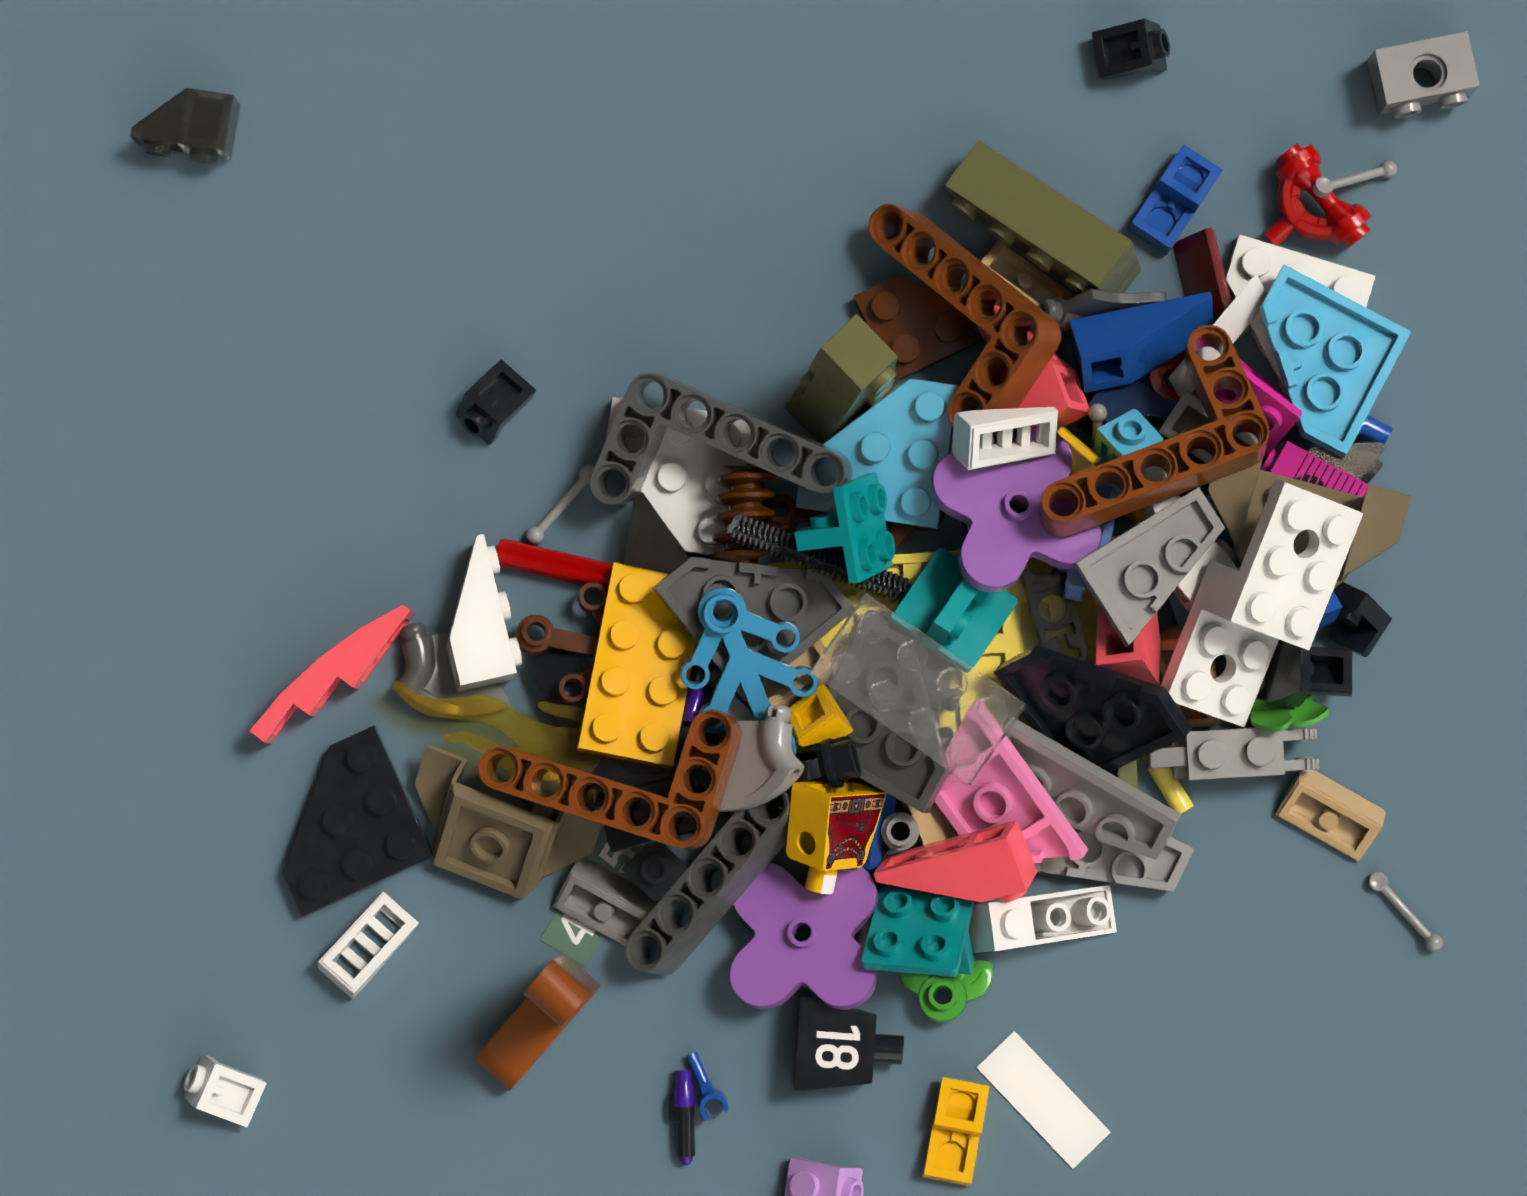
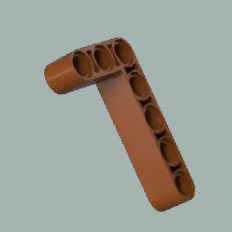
(977, 302)
(1172, 453)
(621, 797)
(548, 1008)

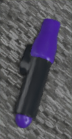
(696, 697)
(682, 1113)

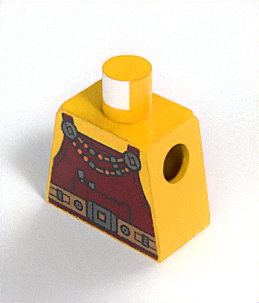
(831, 828)

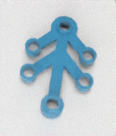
(742, 663)

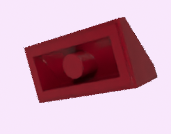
(1203, 269)

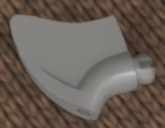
(763, 762)

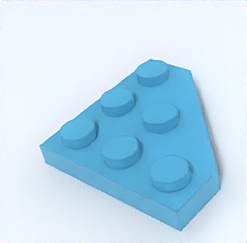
(1328, 356)
(900, 442)

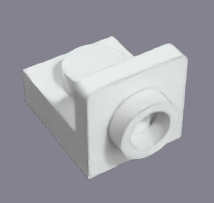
(223, 1090)

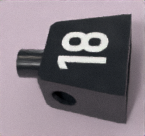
(839, 1046)

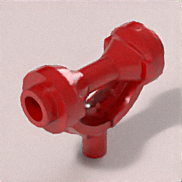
(1342, 220)

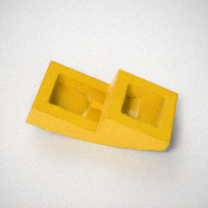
(956, 1131)

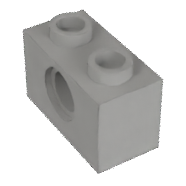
(1447, 59)

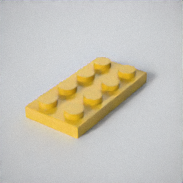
(635, 677)

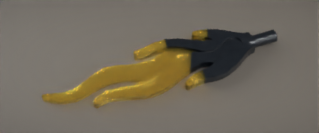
(534, 737)

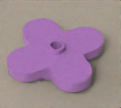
(999, 538)
(827, 963)

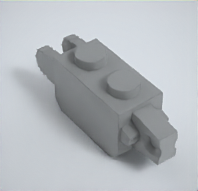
(1233, 754)

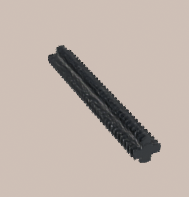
(824, 559)

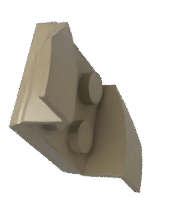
(1244, 494)
(494, 838)

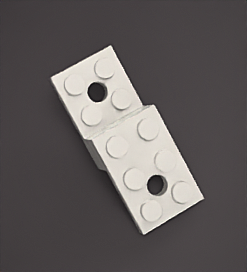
(1263, 601)

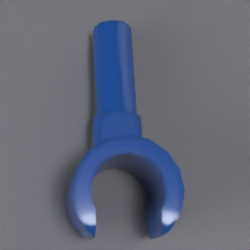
(705, 1086)

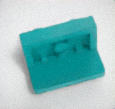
(856, 525)
(953, 610)
(919, 933)

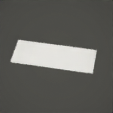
(1233, 321)
(1043, 1099)

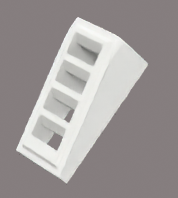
(975, 429)
(337, 974)

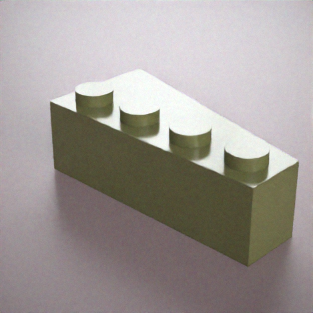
(1042, 223)
(844, 378)

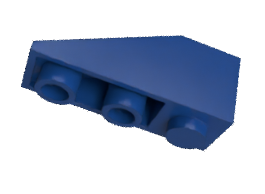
(1133, 341)

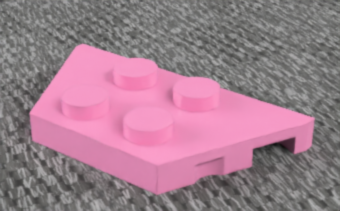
(1006, 793)

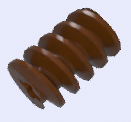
(744, 497)

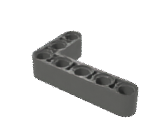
(713, 432)
(695, 888)

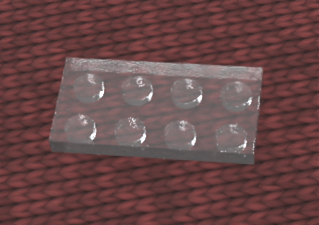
(918, 689)

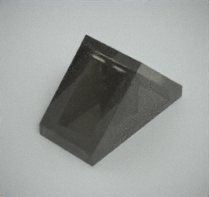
(650, 541)

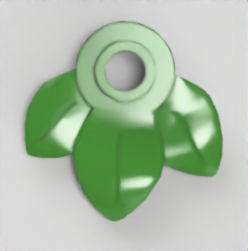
(1281, 717)
(961, 987)

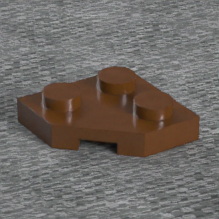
(915, 324)

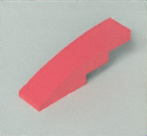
(347, 661)

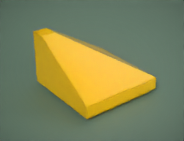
(818, 718)

